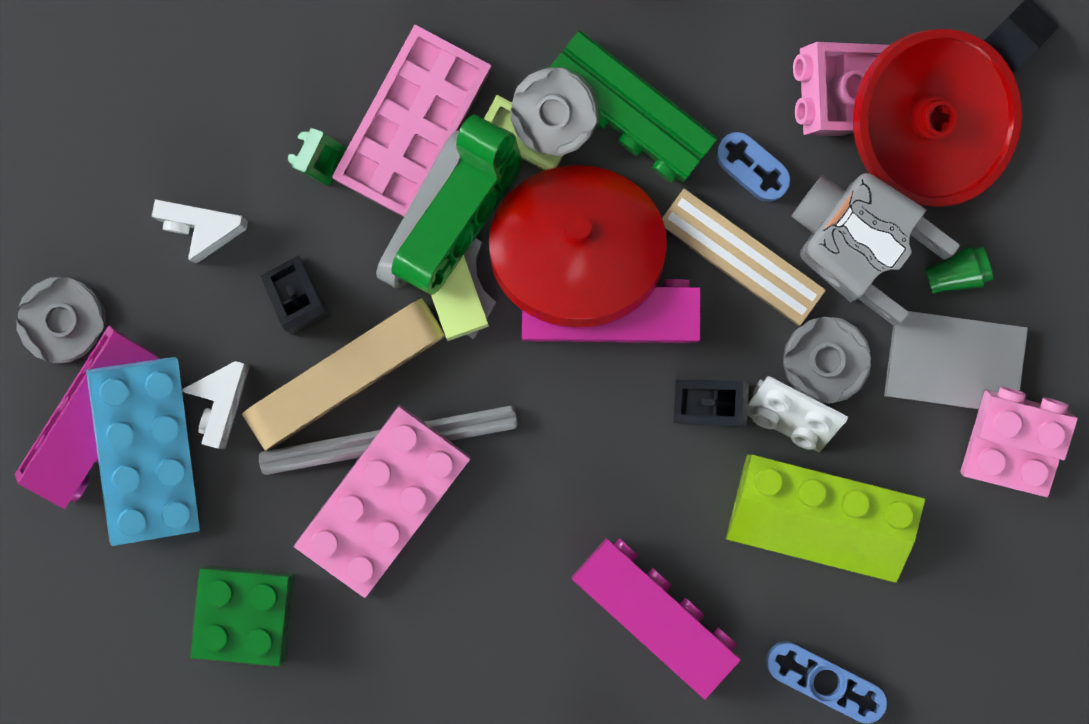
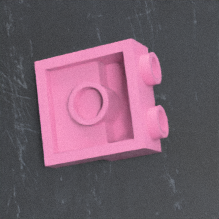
(829, 85)
(1018, 441)

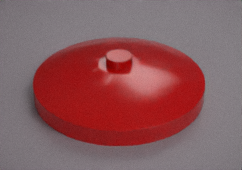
(938, 116)
(577, 246)

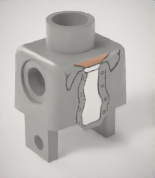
(862, 235)

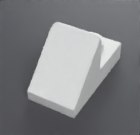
(210, 227)
(225, 390)

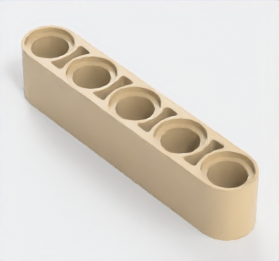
(343, 374)

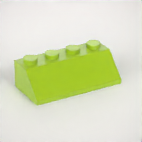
(824, 518)

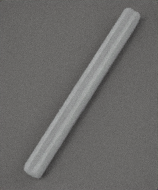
(354, 445)

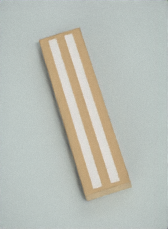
(742, 257)

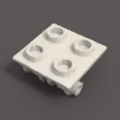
(794, 414)

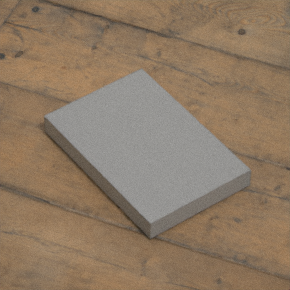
(953, 359)

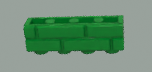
(638, 111)

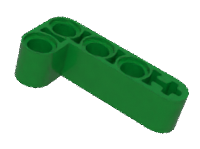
(461, 207)

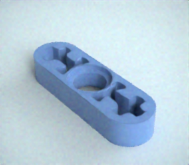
(859, 686)

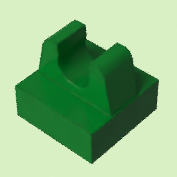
(318, 156)

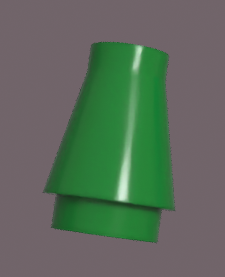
(961, 271)

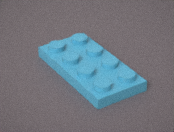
(143, 450)

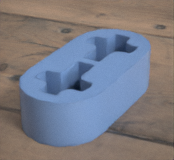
(759, 158)

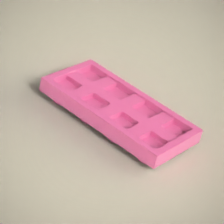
(411, 120)
(382, 501)

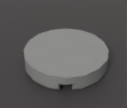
(554, 111)
(60, 320)
(827, 359)

